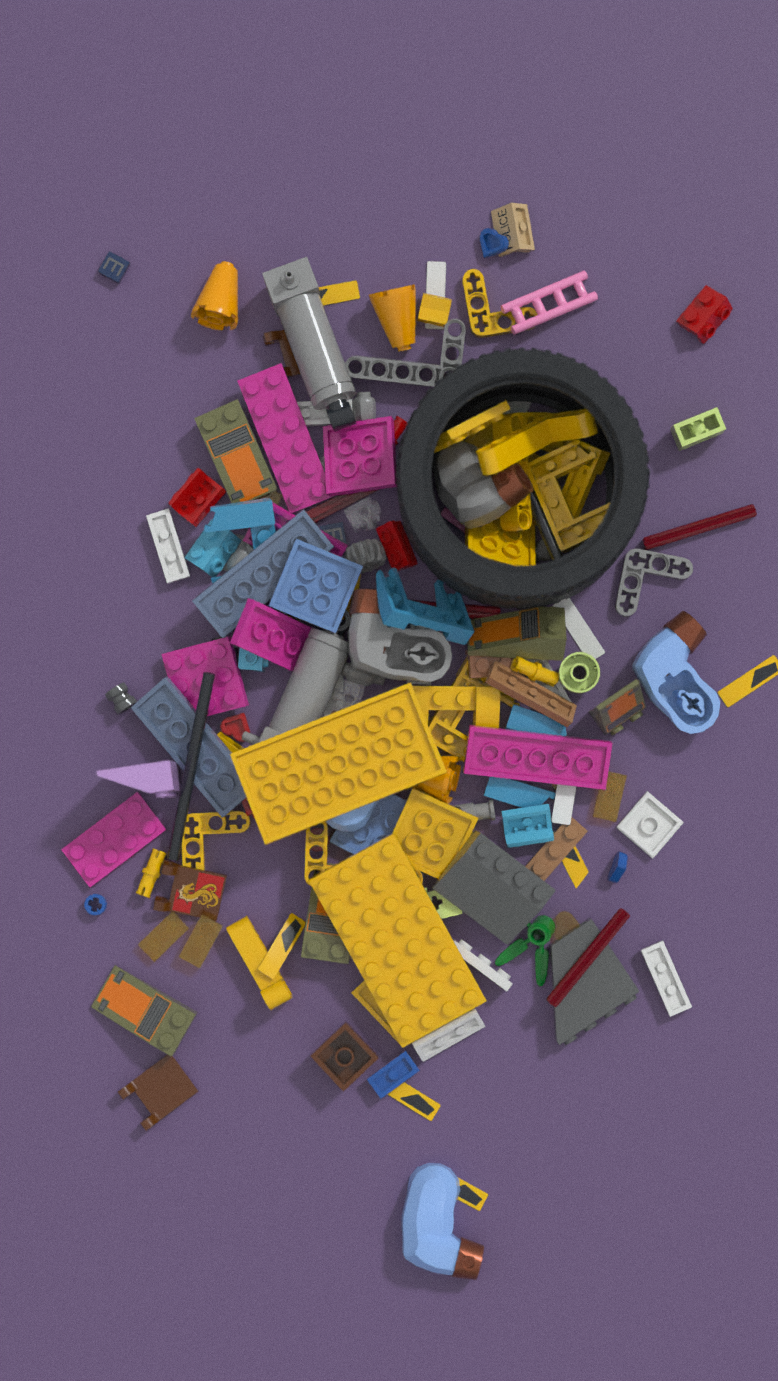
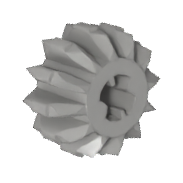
(366, 553)

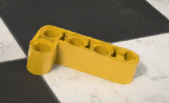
(253, 952)

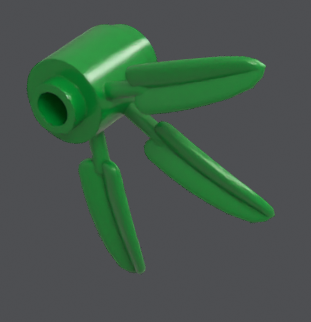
(539, 934)

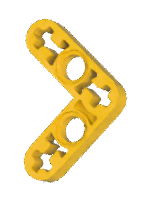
(490, 319)
(204, 828)

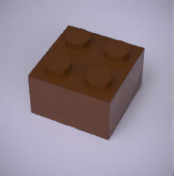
(344, 1056)

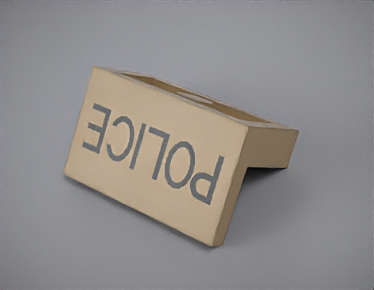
(515, 224)

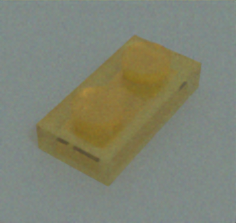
(609, 800)
(163, 936)
(201, 941)

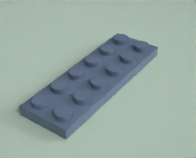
(256, 574)
(171, 721)

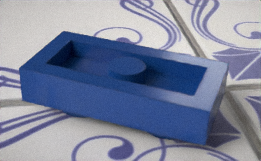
(393, 1074)

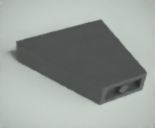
(596, 992)

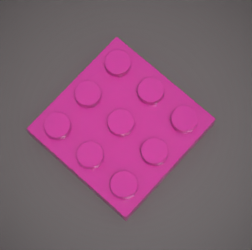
(360, 457)
(218, 656)

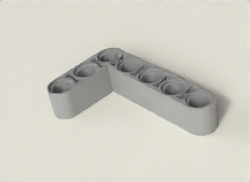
(414, 367)

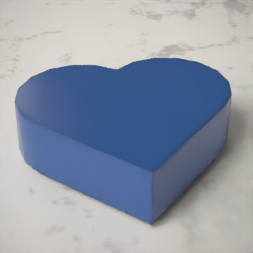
(492, 242)
(618, 867)

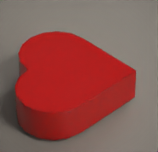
(235, 726)

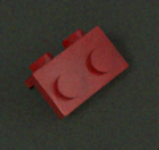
(705, 314)
(196, 497)
(396, 545)

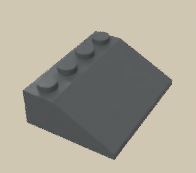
(493, 888)

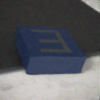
(114, 267)
(335, 530)

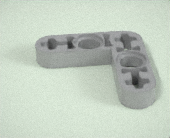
(638, 572)

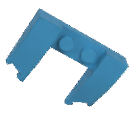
(251, 514)
(398, 611)
(515, 791)

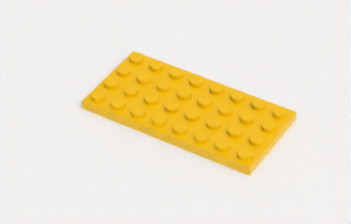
(338, 763)
(397, 940)

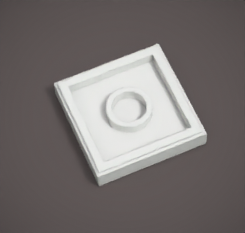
(649, 824)

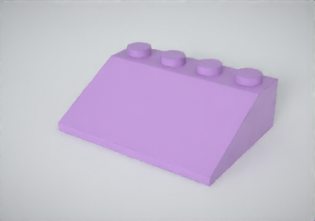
(154, 778)

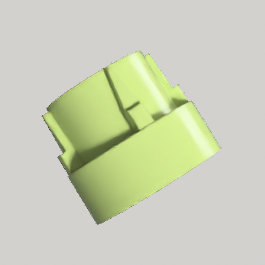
(583, 660)

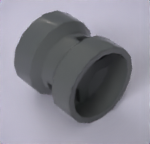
(120, 697)

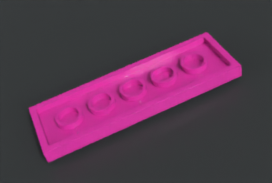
(285, 437)
(537, 757)

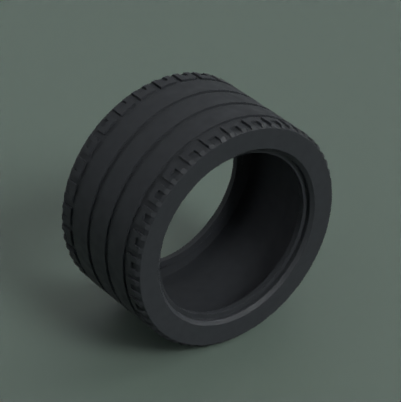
(539, 379)

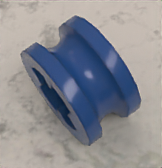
(102, 900)

